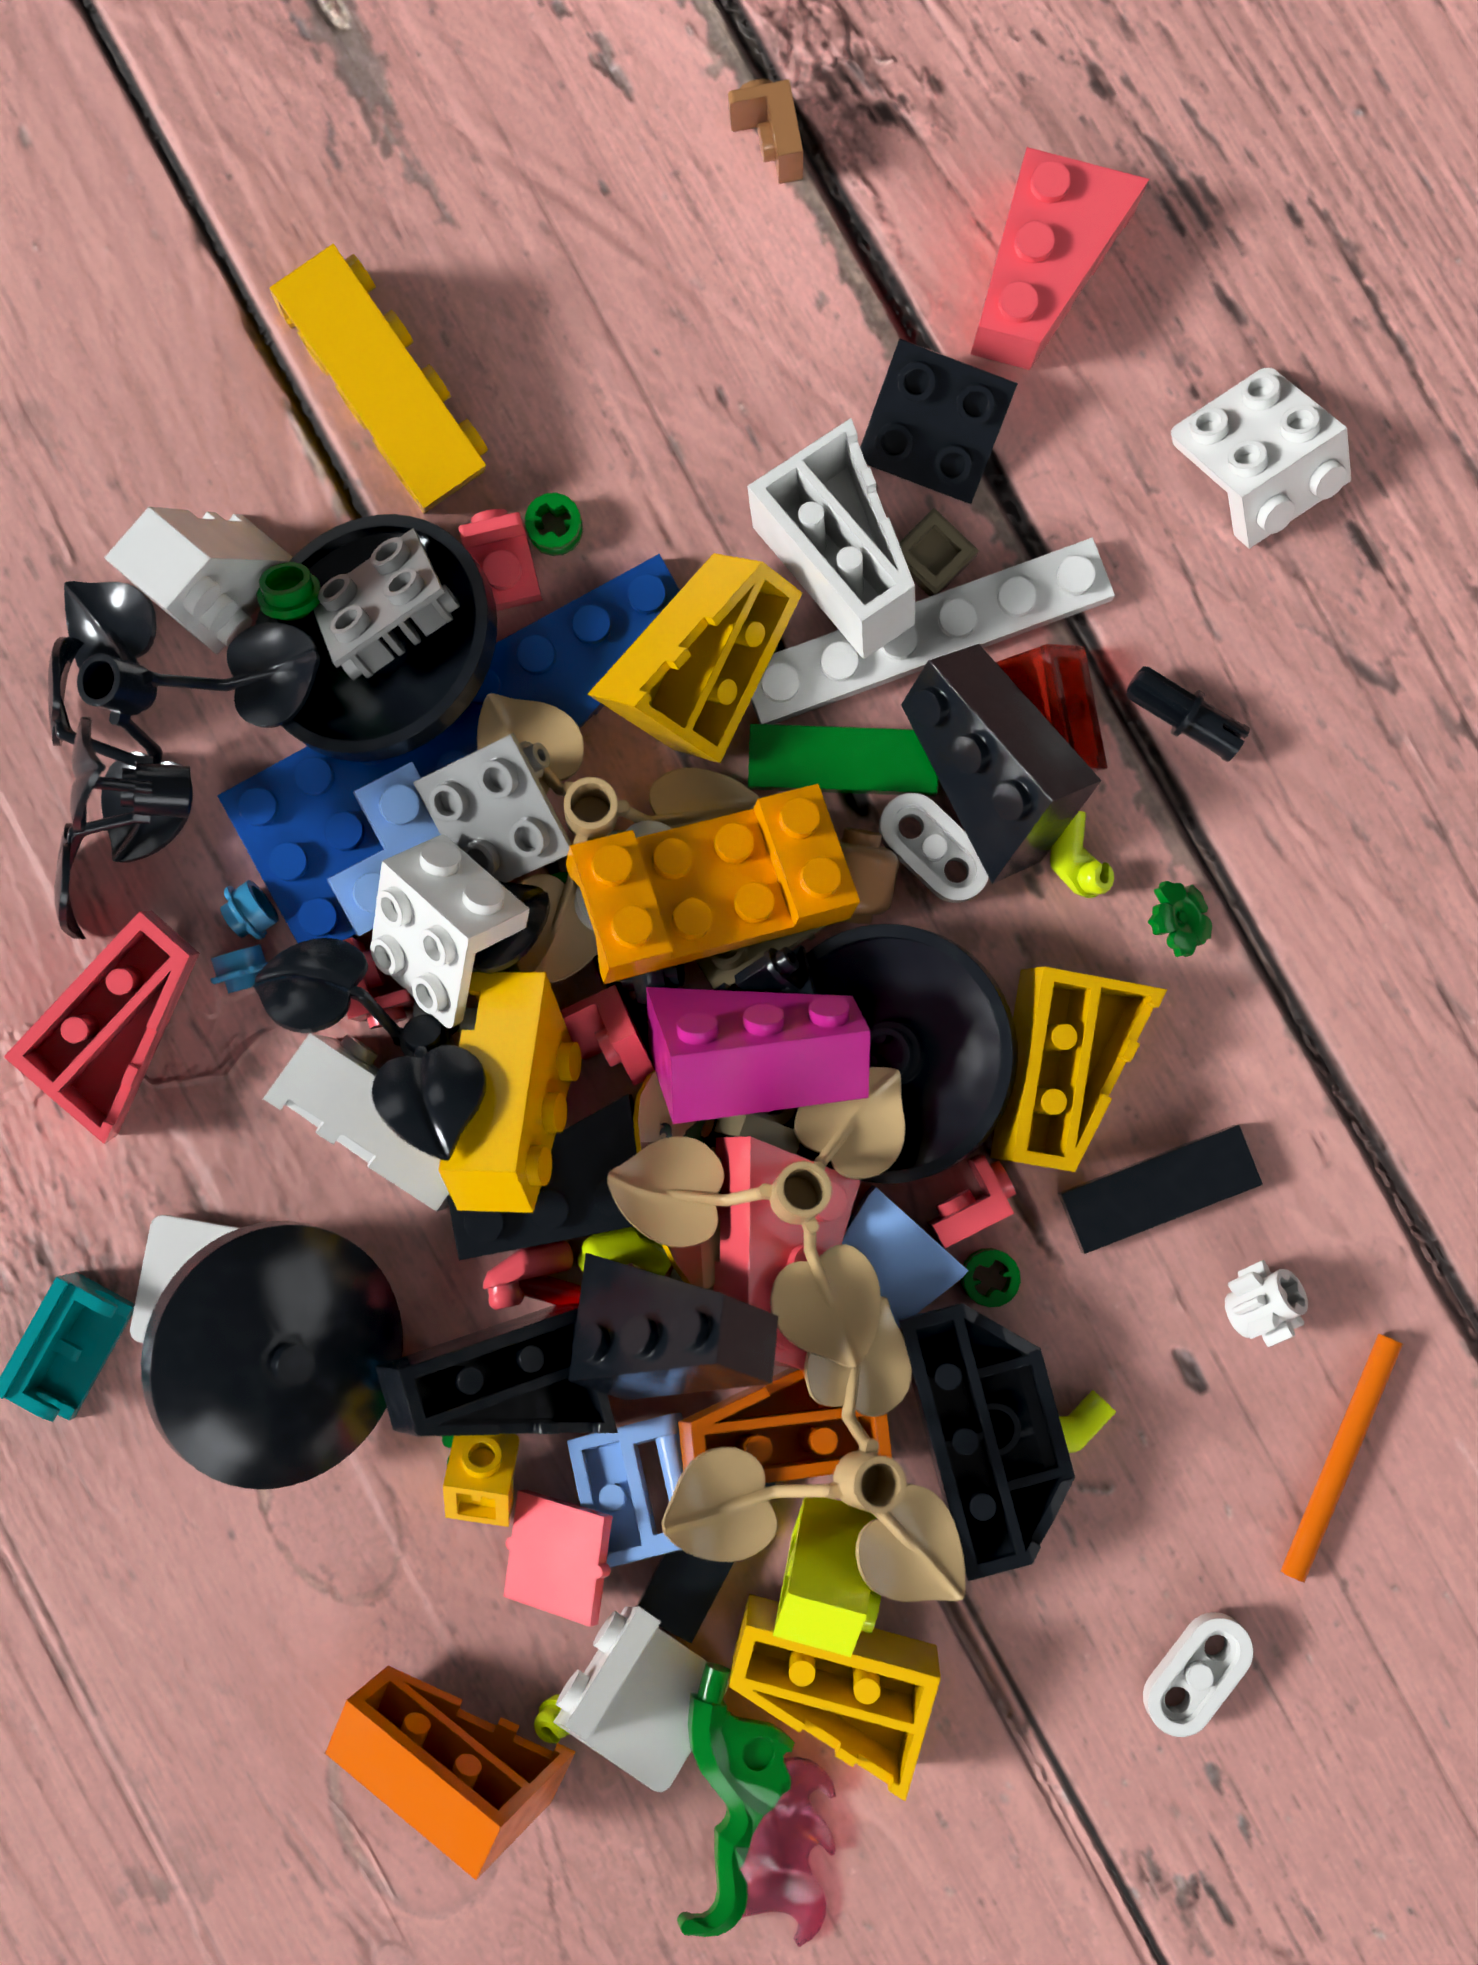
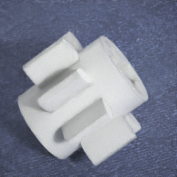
(1266, 1303)

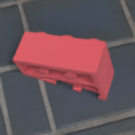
(759, 1243)

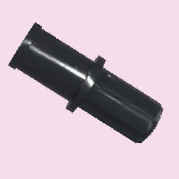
(1187, 713)

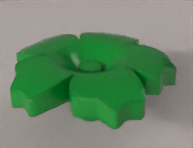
(1181, 917)

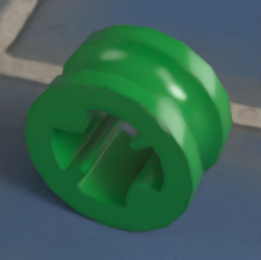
(557, 505)
(993, 1296)

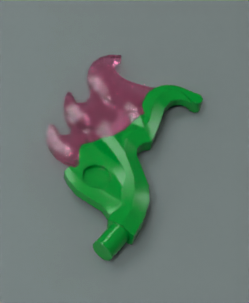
(768, 1818)

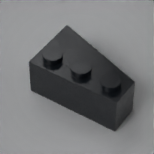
(996, 760)
(665, 1336)

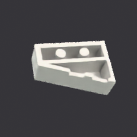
(836, 539)
(198, 569)
(333, 1090)

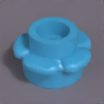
(248, 910)
(238, 968)

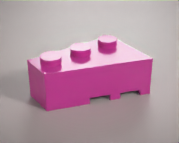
(755, 1051)

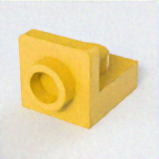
(481, 1478)

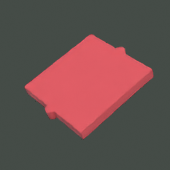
(558, 1557)

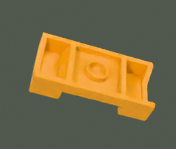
(713, 884)

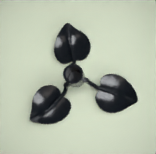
(117, 622)
(147, 789)
(435, 1084)

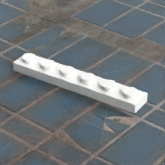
(952, 620)

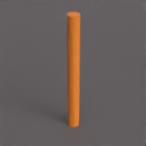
(1341, 1458)

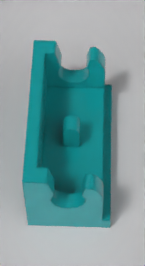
(65, 1347)

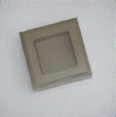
(936, 553)

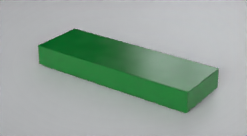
(839, 760)

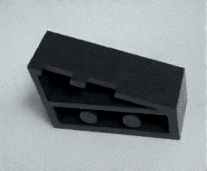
(574, 1199)
(496, 1383)

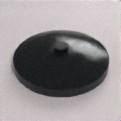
(415, 692)
(936, 1022)
(270, 1354)

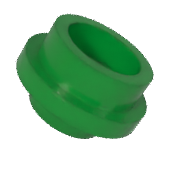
(288, 591)

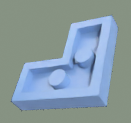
(399, 824)

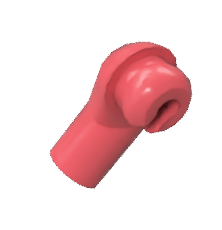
(523, 1265)

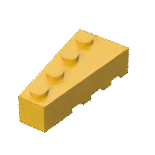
(379, 377)

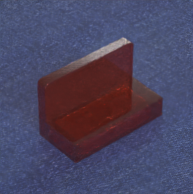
(1061, 689)

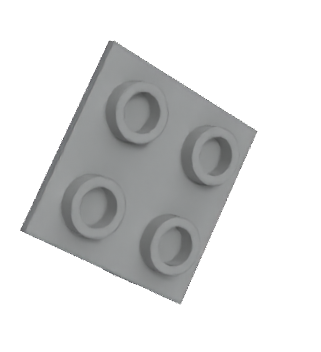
(377, 598)
(497, 808)

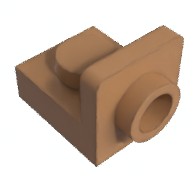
(772, 111)

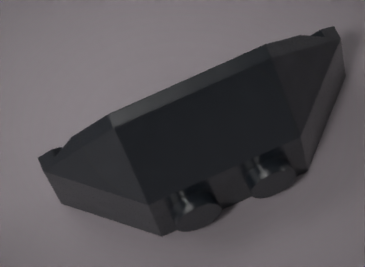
(989, 1434)

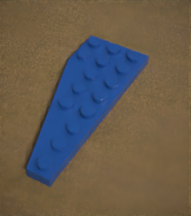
(303, 812)

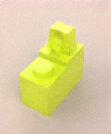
(822, 1590)

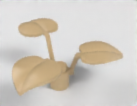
(591, 813)
(823, 1302)
(902, 1554)

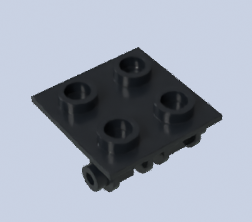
(936, 421)

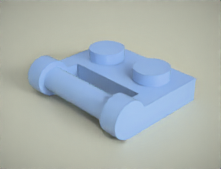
(613, 1482)

